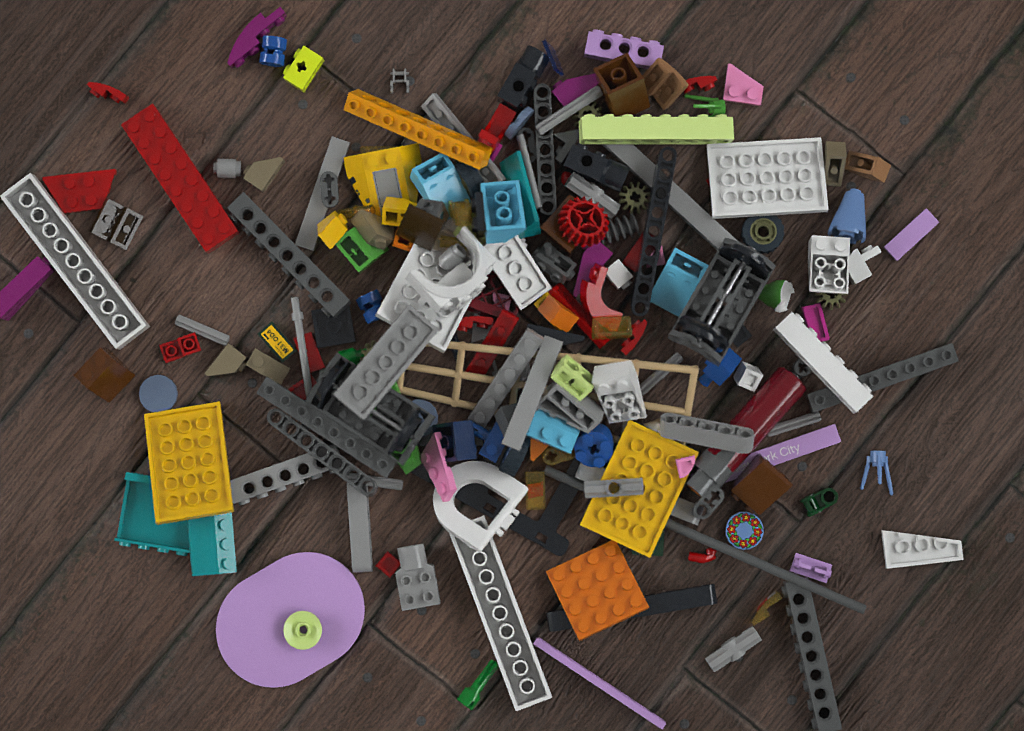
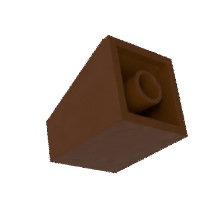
(622, 86)
(551, 229)
(105, 374)
(759, 485)

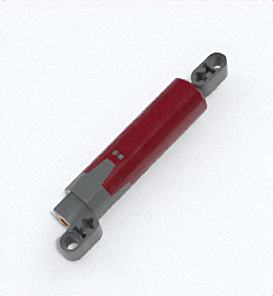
(761, 416)

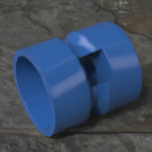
(277, 46)
(365, 303)

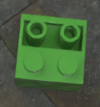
(358, 251)

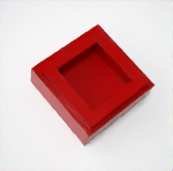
(388, 564)

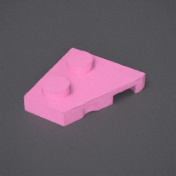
(741, 88)

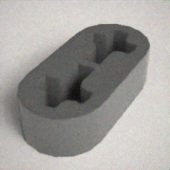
(531, 143)
(334, 189)

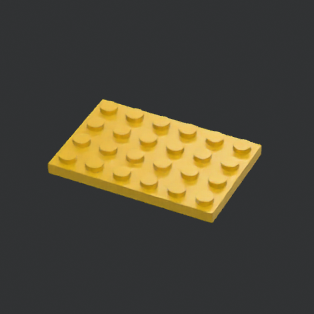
(188, 463)
(639, 519)

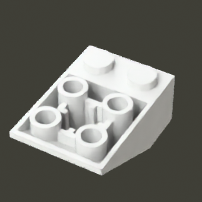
(828, 264)
(619, 391)

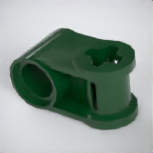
(817, 501)

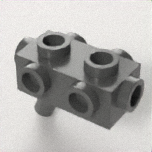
(554, 263)

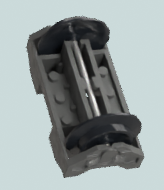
(734, 277)
(391, 424)

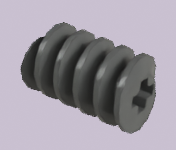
(621, 228)

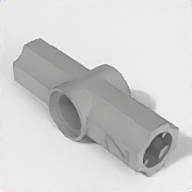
(589, 190)
(627, 487)
(733, 649)

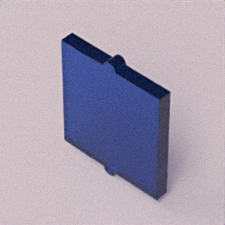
(553, 57)

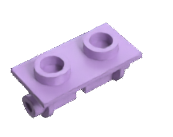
(811, 568)

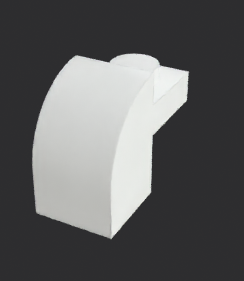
(857, 267)

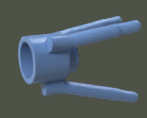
(878, 460)

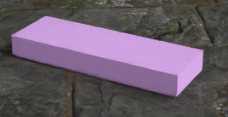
(911, 234)

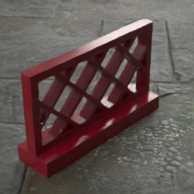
(486, 309)

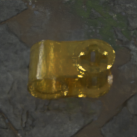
(460, 212)
(560, 456)

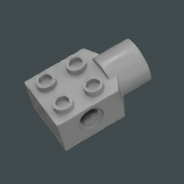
(416, 578)

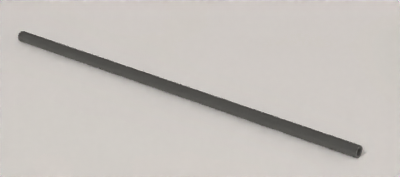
(733, 552)

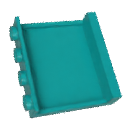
(138, 520)

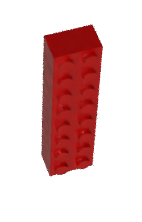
(180, 178)

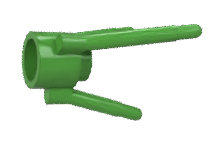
(714, 106)

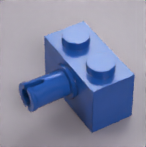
(720, 373)
(492, 441)

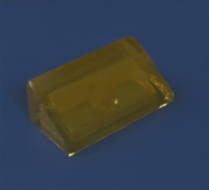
(611, 327)

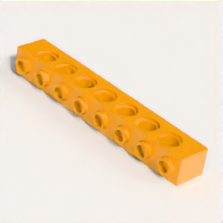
(418, 129)

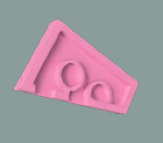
(434, 461)

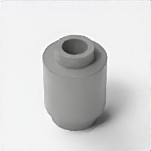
(227, 168)
(452, 257)

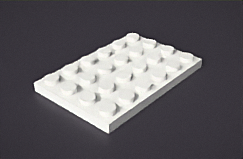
(767, 178)
(403, 294)

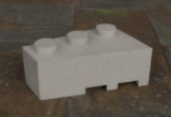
(580, 414)

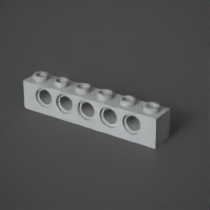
(240, 496)

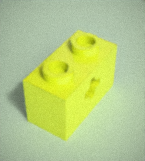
(302, 78)

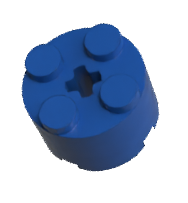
(597, 454)

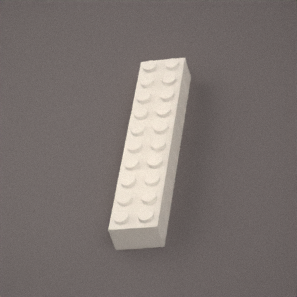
(74, 261)
(503, 622)

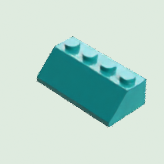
(514, 169)
(212, 545)

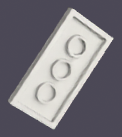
(518, 271)

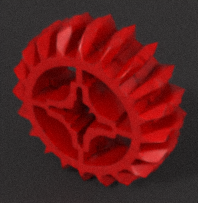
(574, 214)

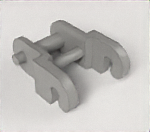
(402, 80)

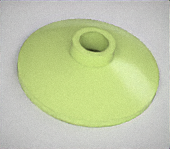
(293, 634)

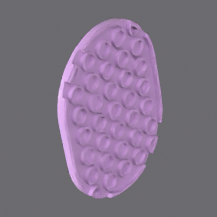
(257, 608)

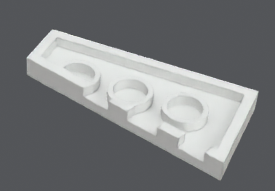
(913, 549)

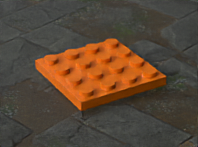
(597, 590)

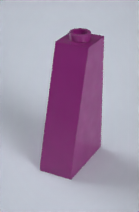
(23, 286)

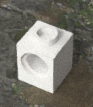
(619, 275)
(748, 376)

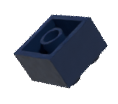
(457, 440)

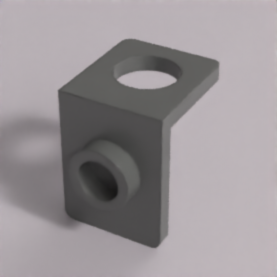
(434, 208)

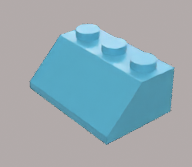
(502, 210)
(553, 432)

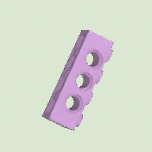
(616, 40)

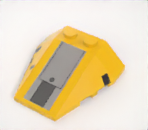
(384, 174)

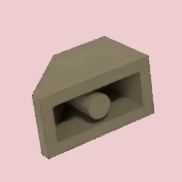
(834, 162)
(263, 172)
(372, 229)
(228, 362)
(268, 366)

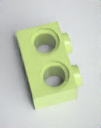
(572, 377)

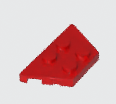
(80, 190)

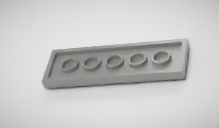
(386, 362)

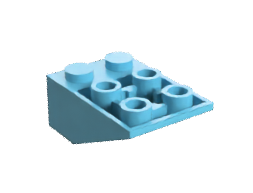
(439, 181)
(677, 281)

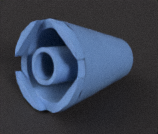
(850, 217)

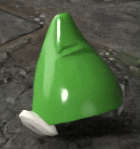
(777, 295)

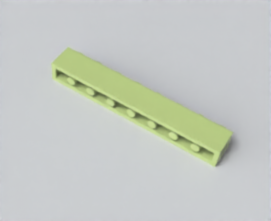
(656, 130)

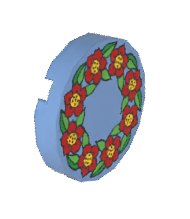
(744, 530)

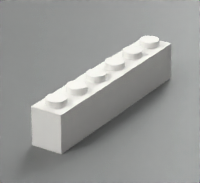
(823, 363)

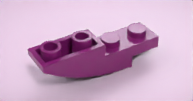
(248, 42)

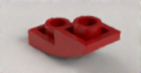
(701, 83)
(103, 90)
(632, 257)
(481, 321)
(638, 330)
(180, 347)

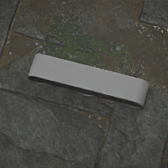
(706, 433)
(359, 530)

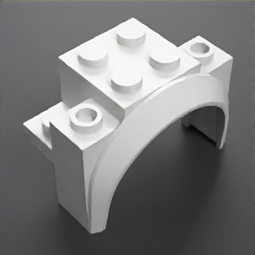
(460, 283)

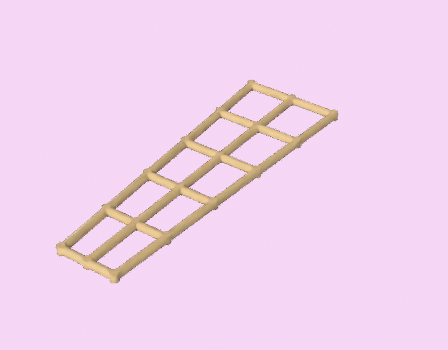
(459, 374)

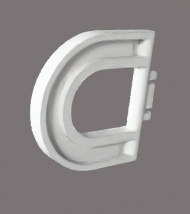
(497, 481)

